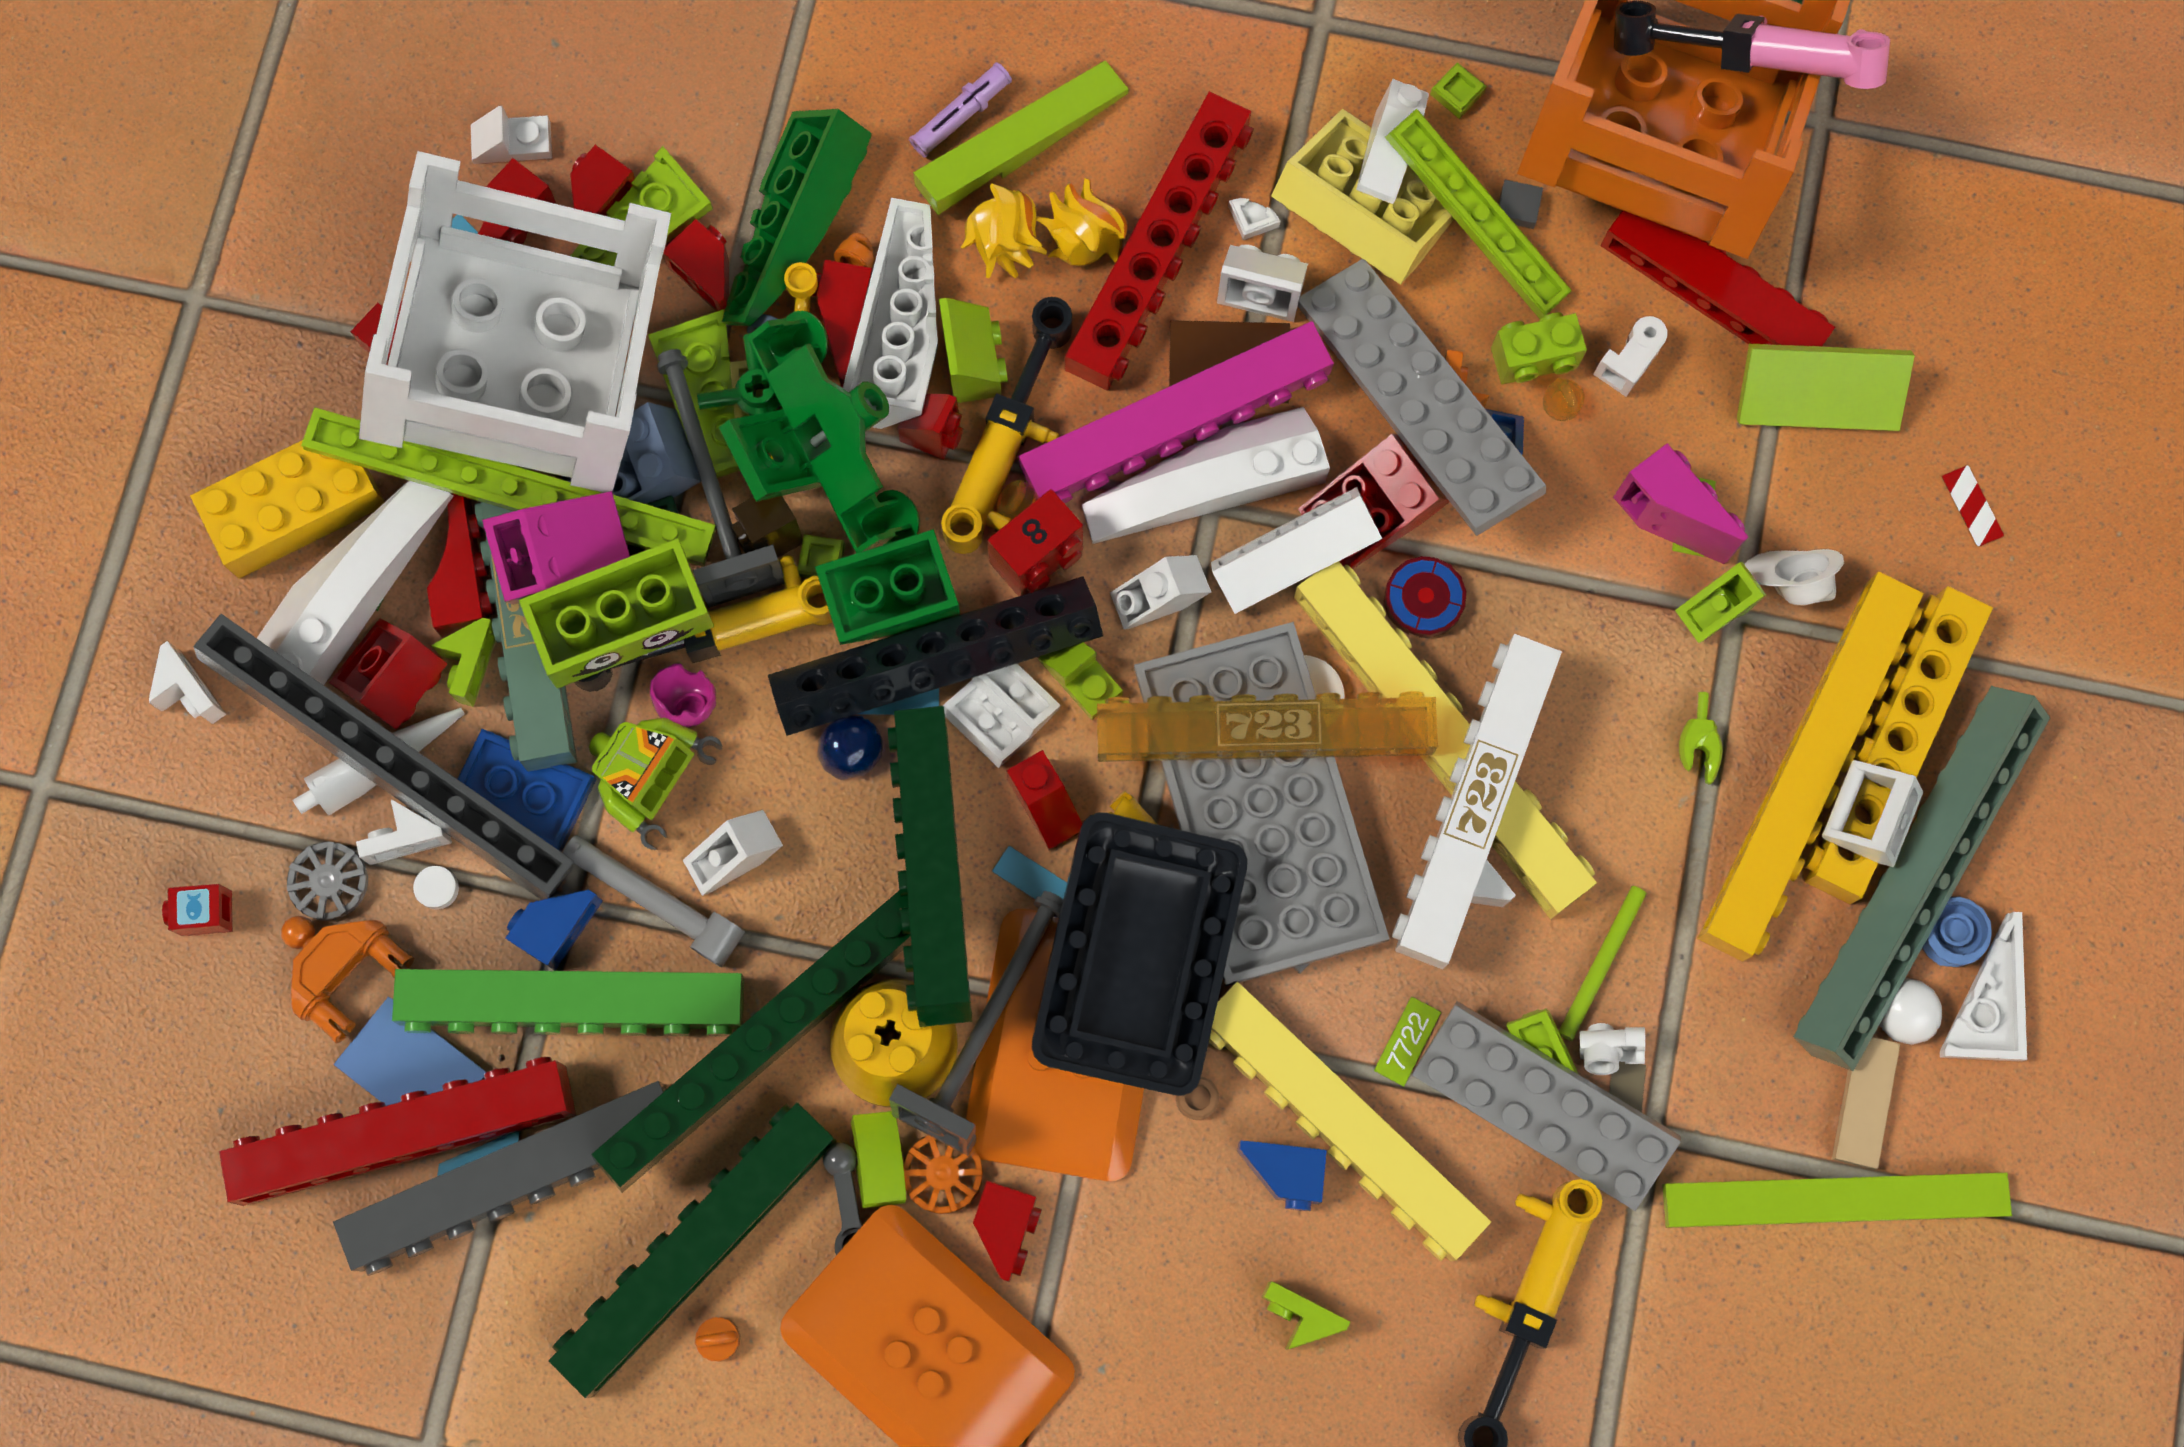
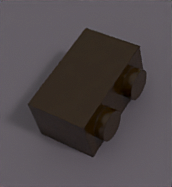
(766, 524)

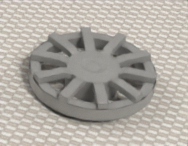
(327, 881)

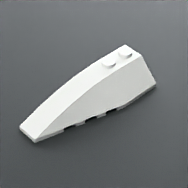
(898, 320)
(345, 587)

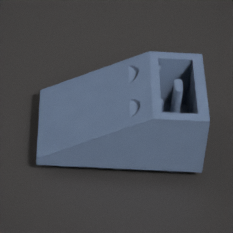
(655, 457)

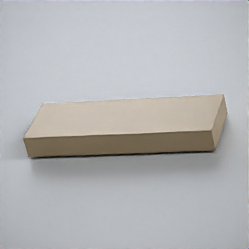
(1866, 1105)

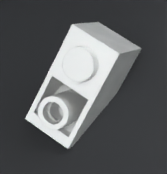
(1160, 590)

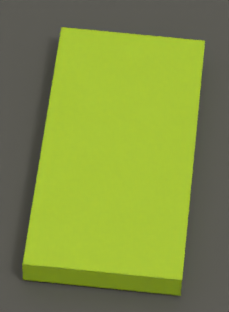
(1825, 387)

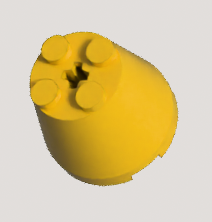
(872, 1070)

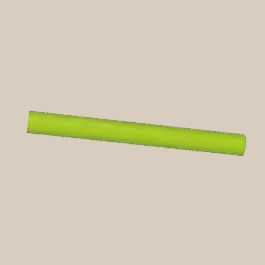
(1602, 963)

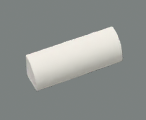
(1295, 550)

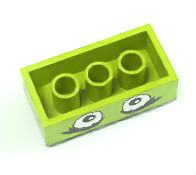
(616, 613)

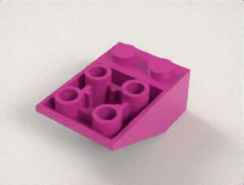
(1676, 505)
(554, 543)

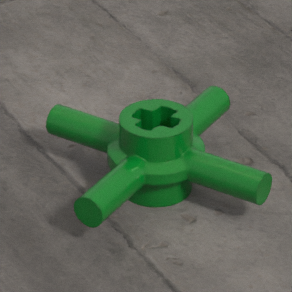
(745, 390)

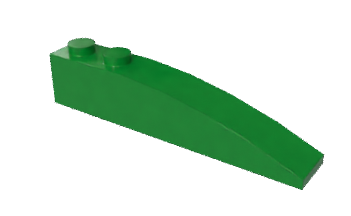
(802, 196)

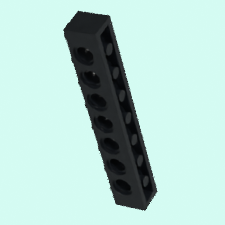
(935, 655)

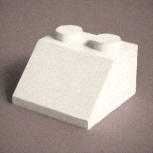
(1261, 282)

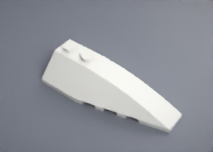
(1215, 474)

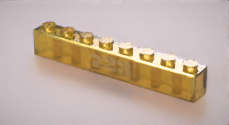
(1266, 727)

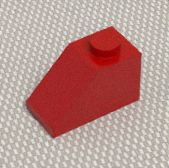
(599, 181)
(701, 262)
(1044, 799)

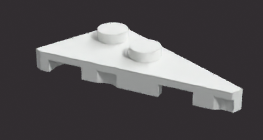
(1994, 1011)

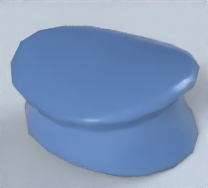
(1959, 934)

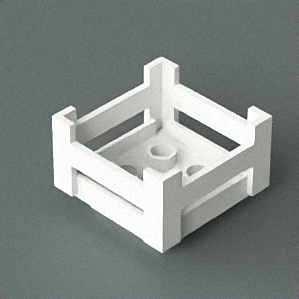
(510, 342)

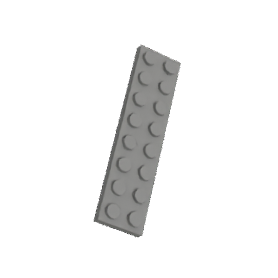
(1421, 397)

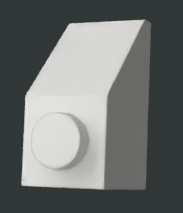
(732, 851)

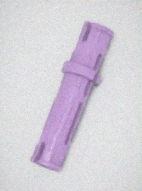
(972, 99)

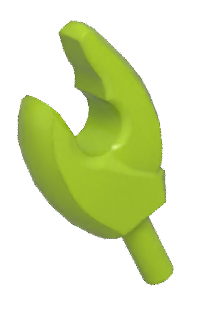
(1701, 735)

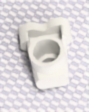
(1605, 1047)

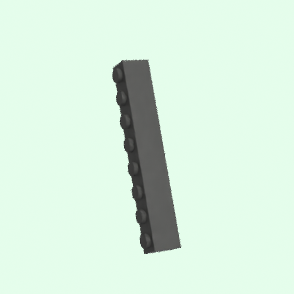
(485, 1186)

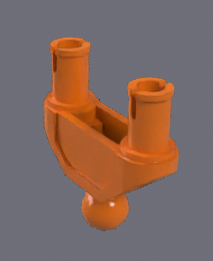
(329, 960)

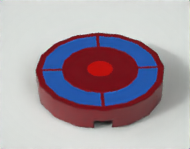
(1425, 597)

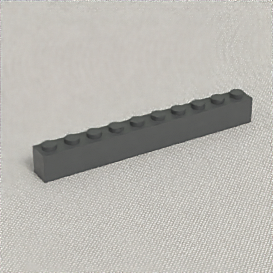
(382, 757)

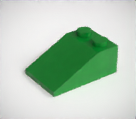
(888, 589)

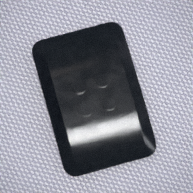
(1139, 954)

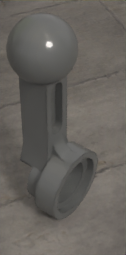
(840, 1161)

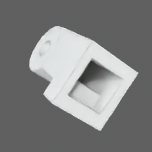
(1641, 348)

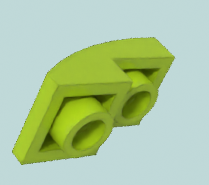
(879, 1159)

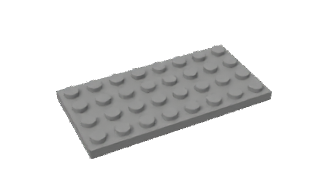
(1306, 869)

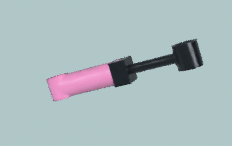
(1751, 42)

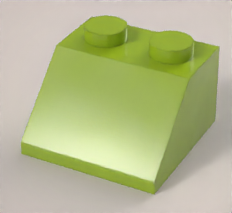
(971, 350)

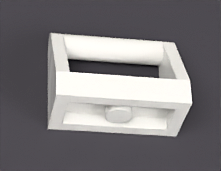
(1893, 822)

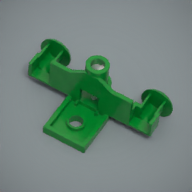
(817, 436)

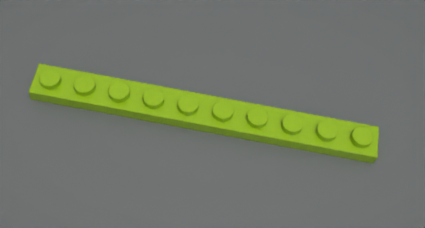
(496, 483)

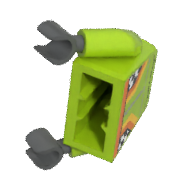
(642, 767)

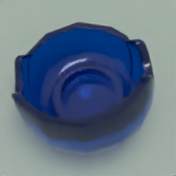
(850, 747)

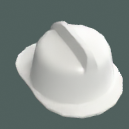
(1798, 575)

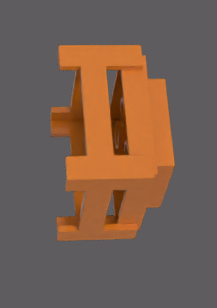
(1674, 129)

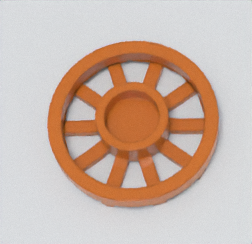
(943, 1175)

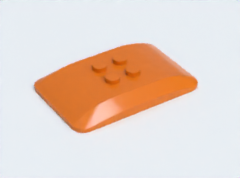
(1038, 1112)
(924, 1341)

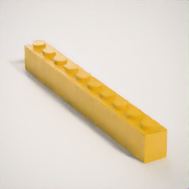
(1810, 768)

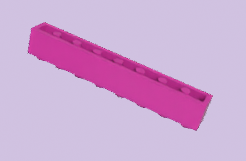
(1178, 414)

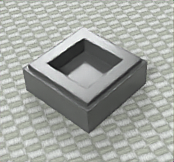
(1521, 202)

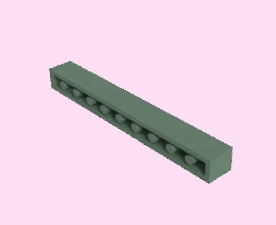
(1923, 878)

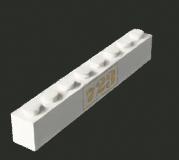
(1478, 801)

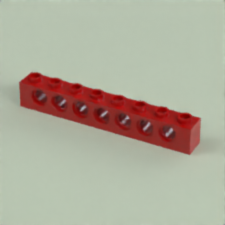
(1215, 120)

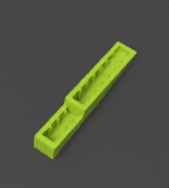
(1018, 137)

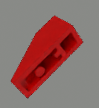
(841, 302)

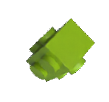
(1538, 348)

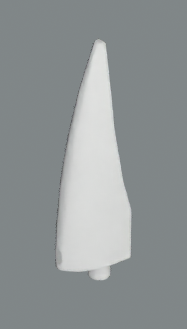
(341, 784)

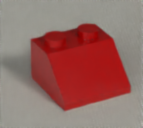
(389, 673)

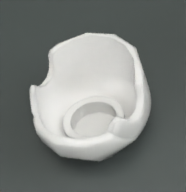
(1913, 1013)

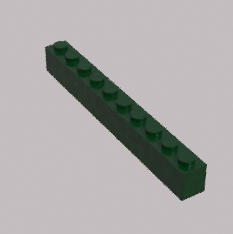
(754, 1046)

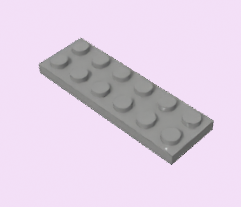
(1546, 1106)

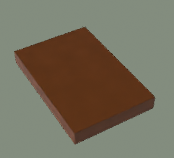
(1207, 343)

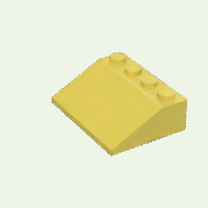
(1322, 189)

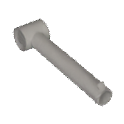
(712, 937)

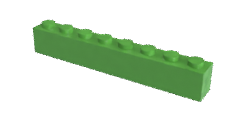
(568, 1000)

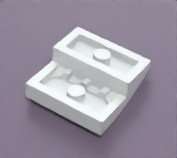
(1001, 711)

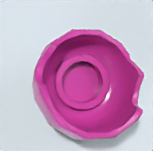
(682, 695)

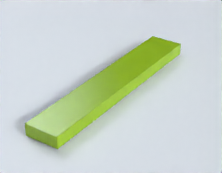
(1478, 213)

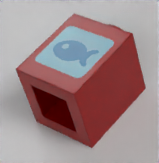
(198, 910)

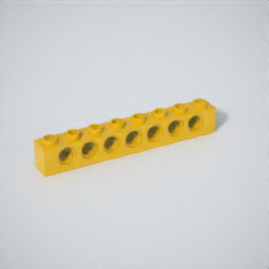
(1964, 621)

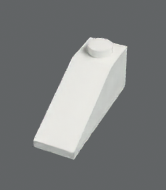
(1382, 165)

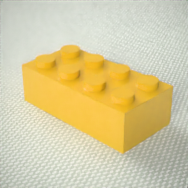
(283, 506)

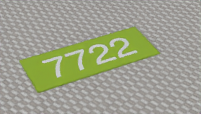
(1407, 1041)

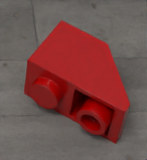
(936, 428)
(1002, 1223)

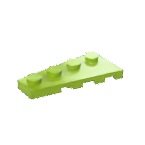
(660, 187)

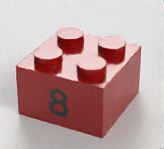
(1036, 544)

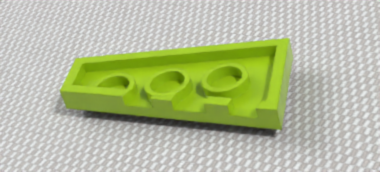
(708, 369)

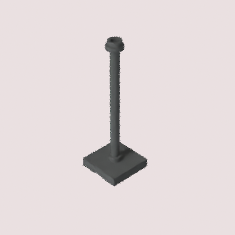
(740, 572)
(935, 1115)

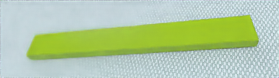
(1836, 1200)

